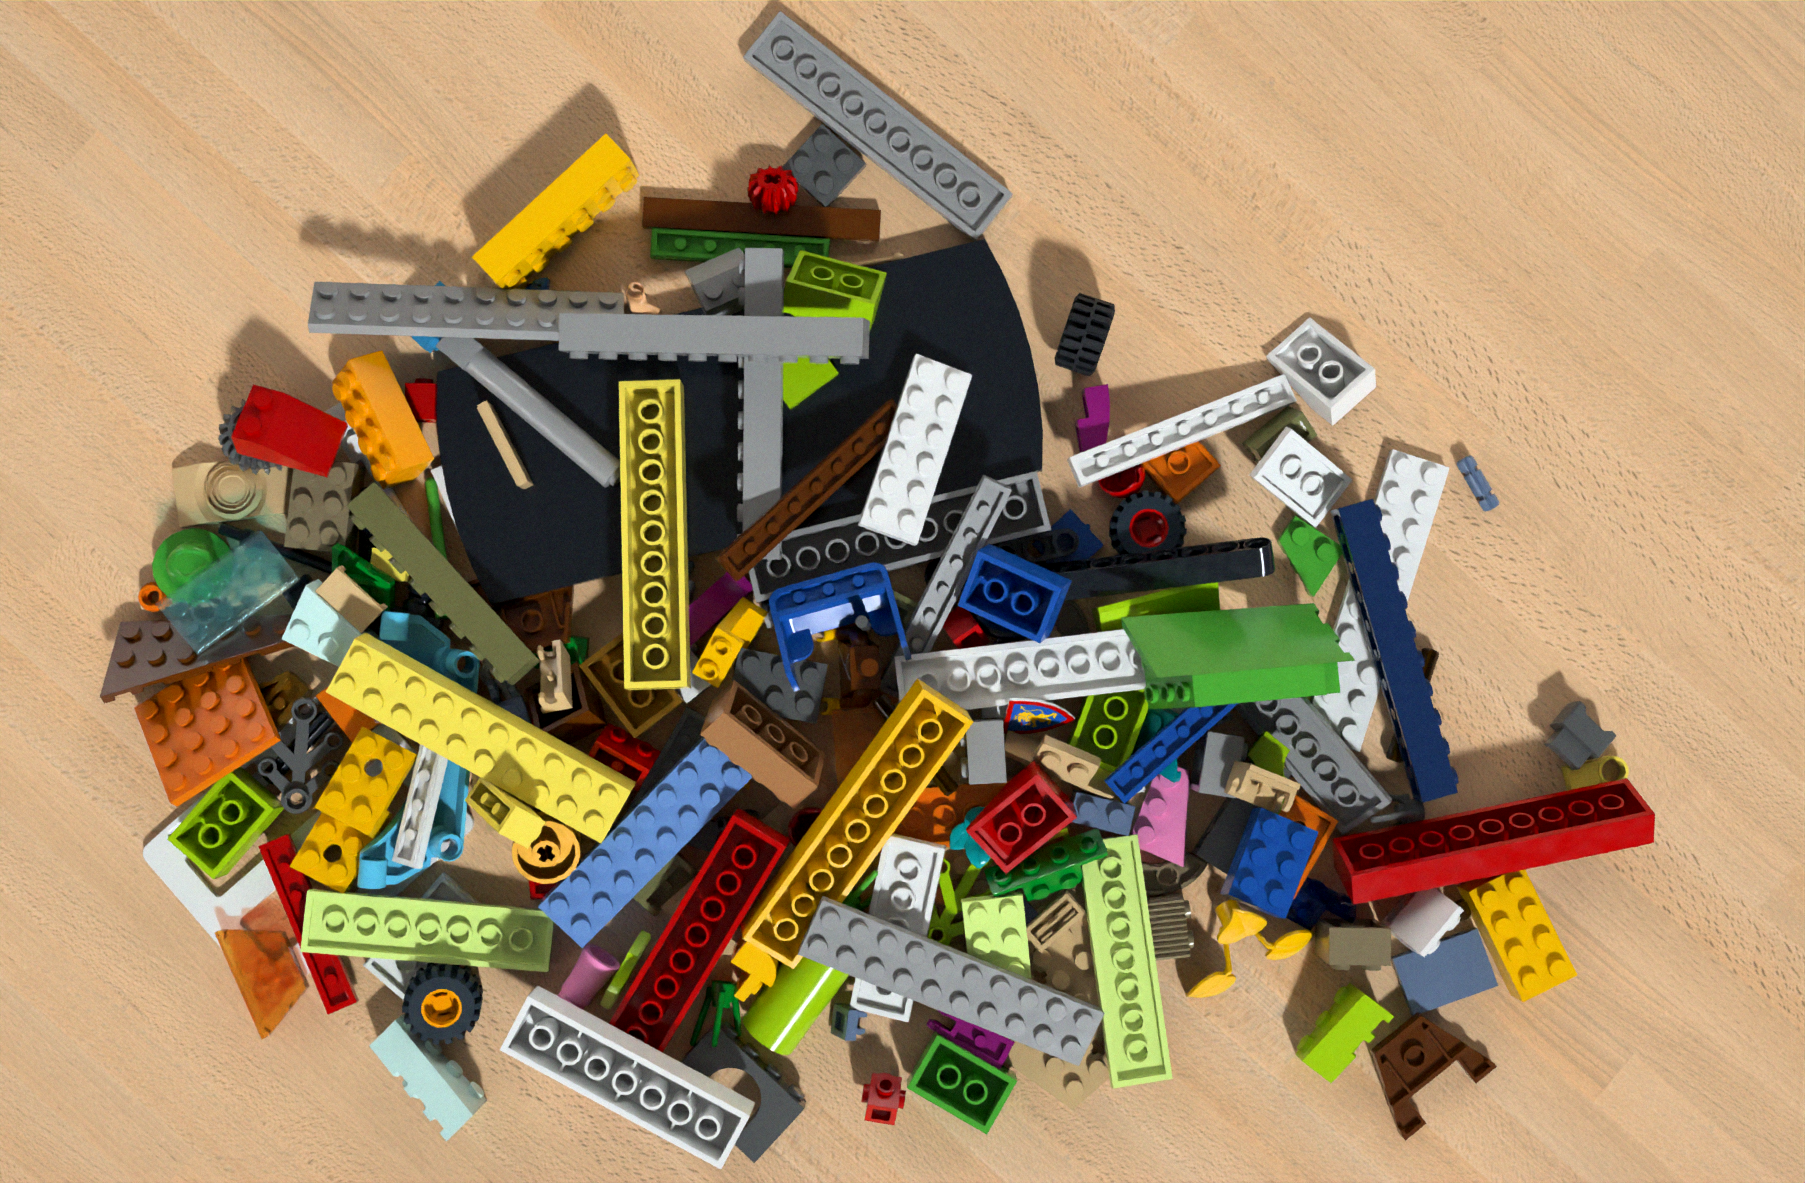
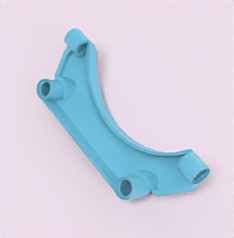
(432, 648)

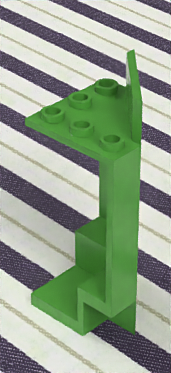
(1236, 655)

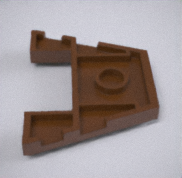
(537, 617)
(1413, 1058)

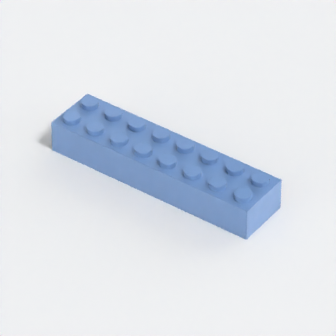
(643, 841)

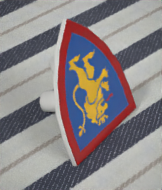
(1034, 716)

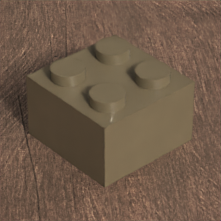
(1355, 943)

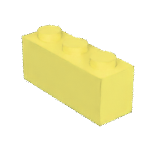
(505, 813)

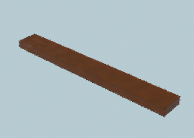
(743, 218)
(808, 493)

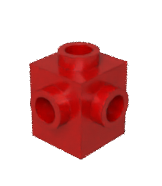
(883, 1098)

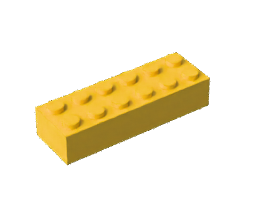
(558, 215)

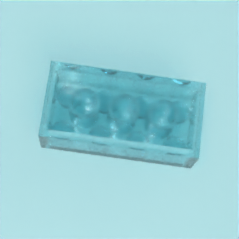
(228, 592)

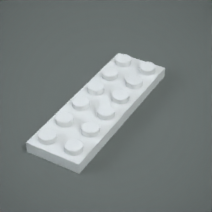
(915, 450)
(905, 897)

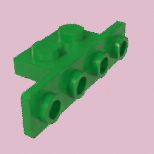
(1049, 867)

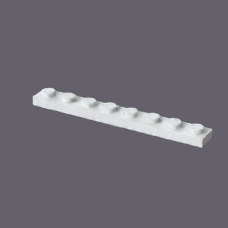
(1181, 430)

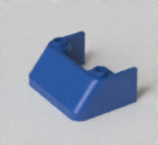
(833, 603)

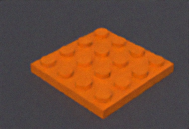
(206, 728)

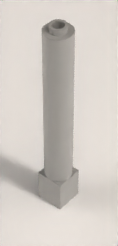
(533, 408)

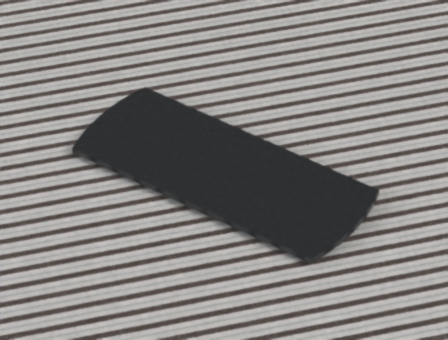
(568, 525)

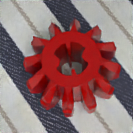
(772, 189)

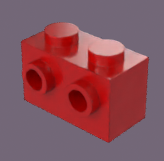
(624, 754)

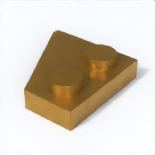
(281, 694)

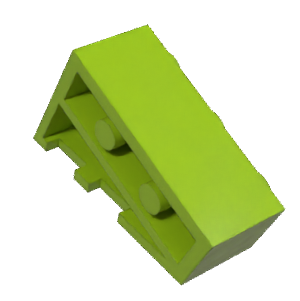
(1340, 1032)

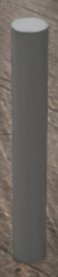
(863, 623)

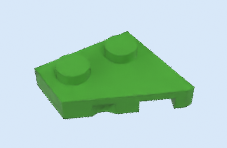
(1309, 552)

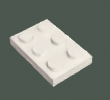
(1300, 477)

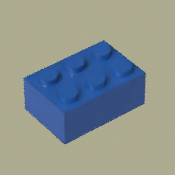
(1014, 593)
(1269, 862)

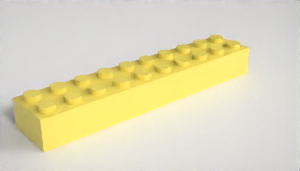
(654, 535)
(480, 736)

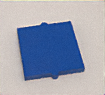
(1088, 542)

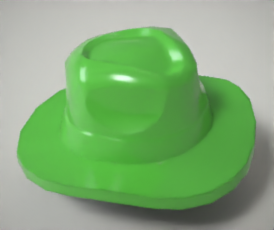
(184, 556)

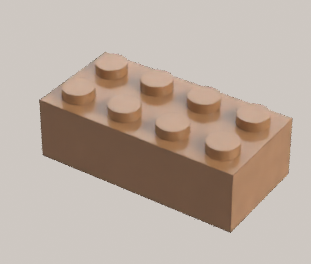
(763, 744)

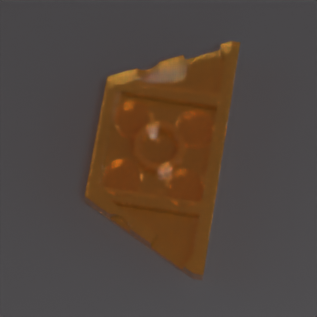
(265, 973)

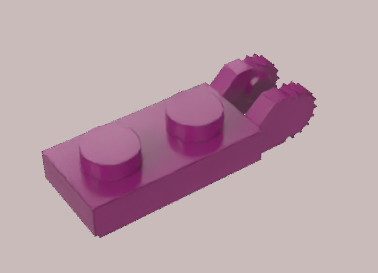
(977, 1040)

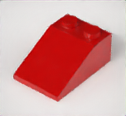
(287, 432)
(1022, 817)

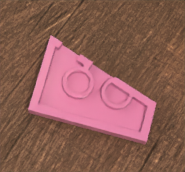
(1164, 818)

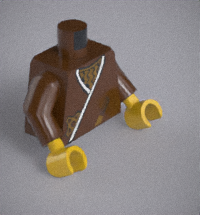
(857, 666)

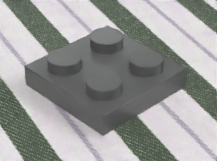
(824, 166)

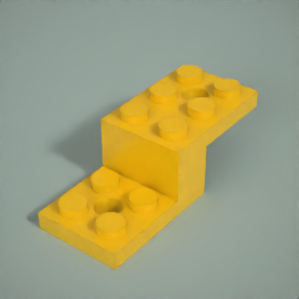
(353, 809)

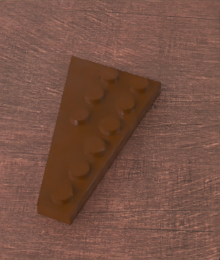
(157, 653)

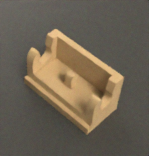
(350, 599)
(555, 678)
(1261, 787)

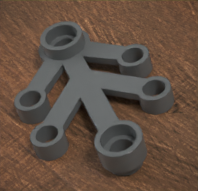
(300, 761)

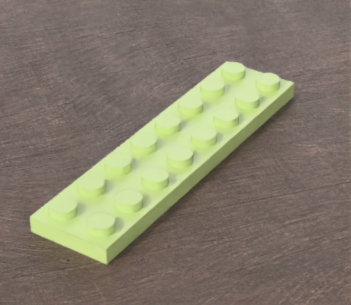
(427, 930)
(1125, 965)

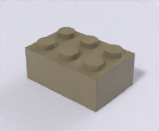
(319, 508)

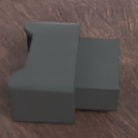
(1577, 736)

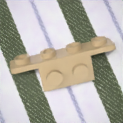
(1060, 761)

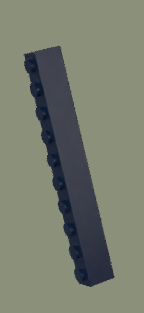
(1394, 651)

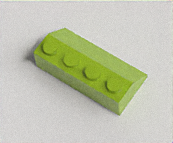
(1170, 601)

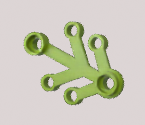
(953, 902)

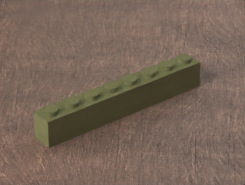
(443, 584)

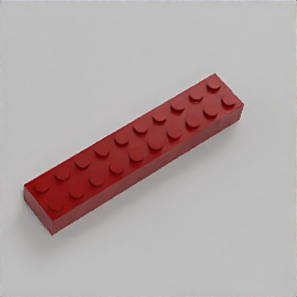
(1493, 841)
(699, 930)

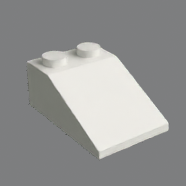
(1323, 370)

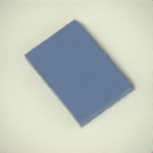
(1446, 975)

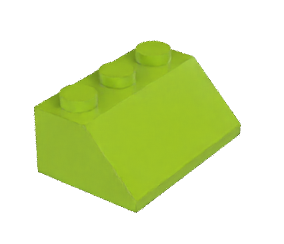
(832, 288)

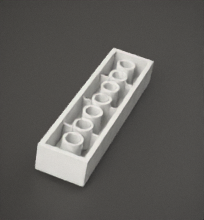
(628, 1076)

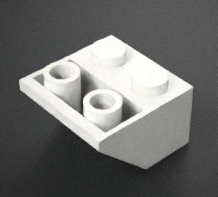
(1422, 920)

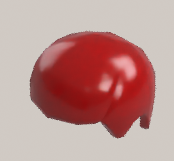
(1124, 482)

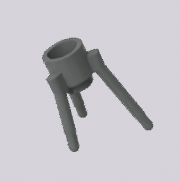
(1405, 812)

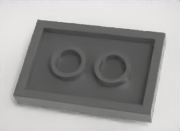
(766, 679)

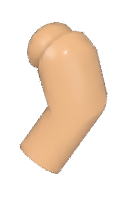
(637, 300)

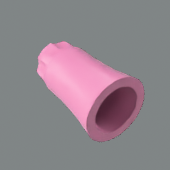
(588, 975)

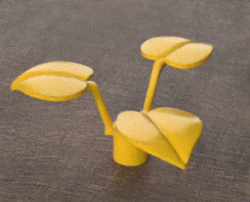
(1238, 925)

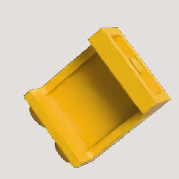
(731, 635)

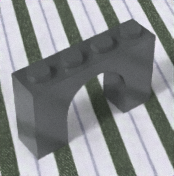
(779, 1101)

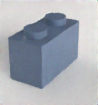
(1102, 813)

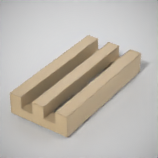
(1062, 929)

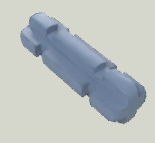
(1478, 483)

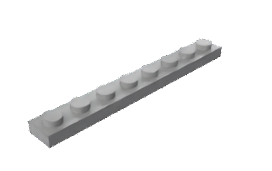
(950, 574)

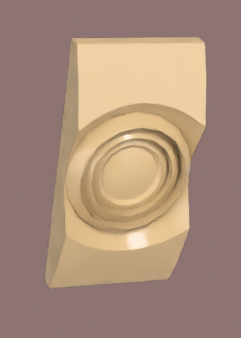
(225, 493)

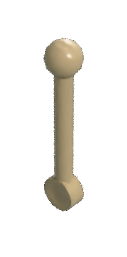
(897, 256)

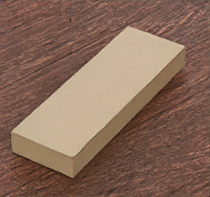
(504, 445)

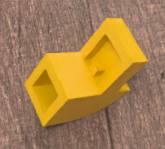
(757, 968)

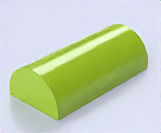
(792, 1004)

